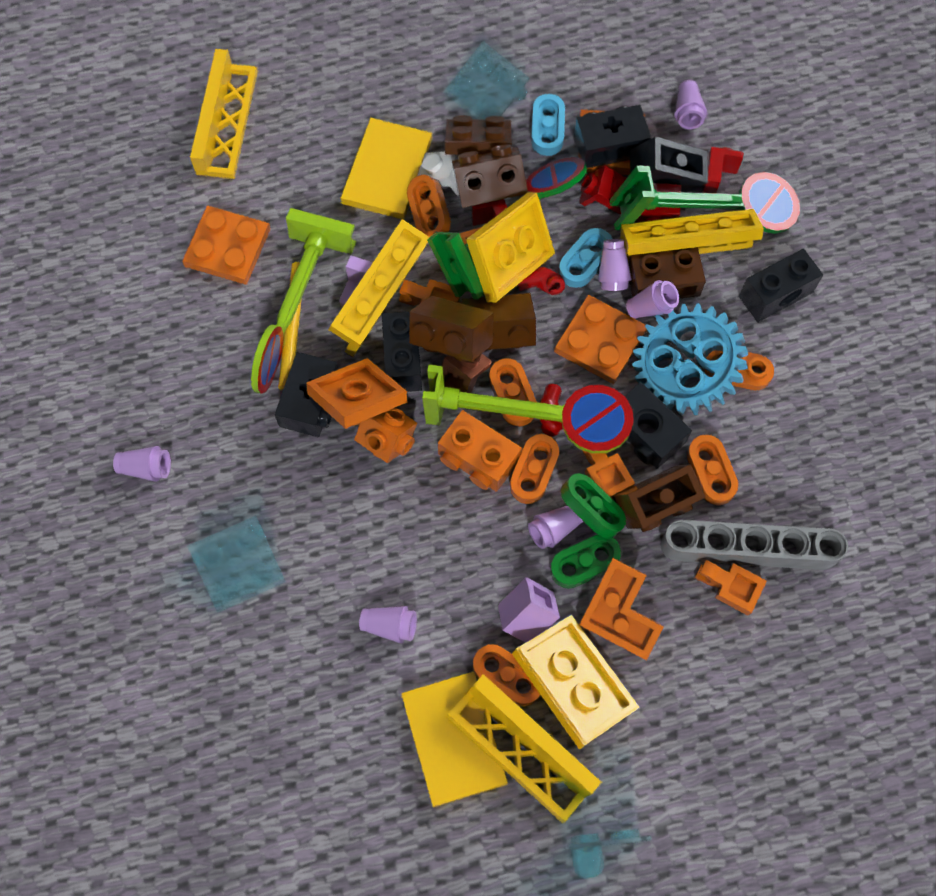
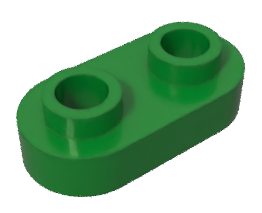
(593, 505)
(583, 560)

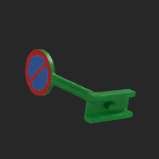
(763, 191)
(456, 257)

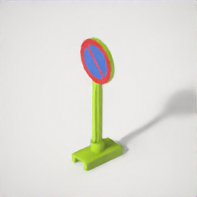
(318, 234)
(592, 417)

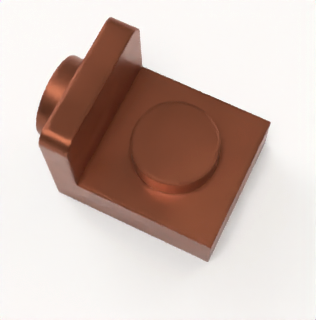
(463, 373)

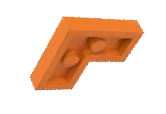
(612, 615)

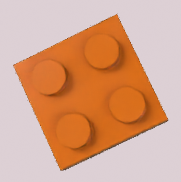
(226, 245)
(600, 339)
(356, 393)

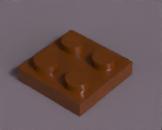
(472, 135)

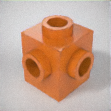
(387, 434)

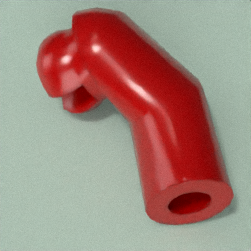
(544, 280)
(551, 396)

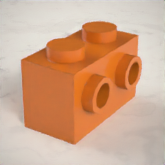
(478, 452)

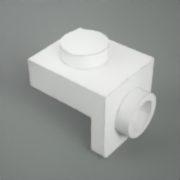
(440, 168)

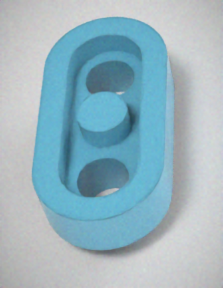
(548, 126)
(583, 258)

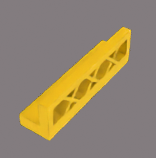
(211, 115)
(707, 232)
(378, 285)
(534, 739)

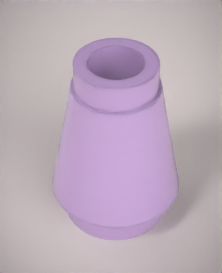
(690, 106)
(614, 266)
(654, 300)
(143, 463)
(553, 526)
(389, 622)

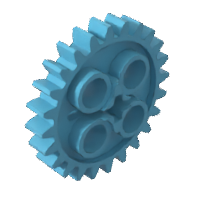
(710, 336)

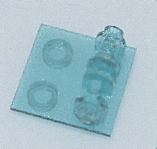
(487, 84)
(236, 563)
(587, 850)

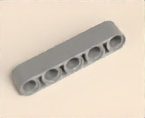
(767, 536)

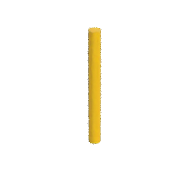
(289, 340)

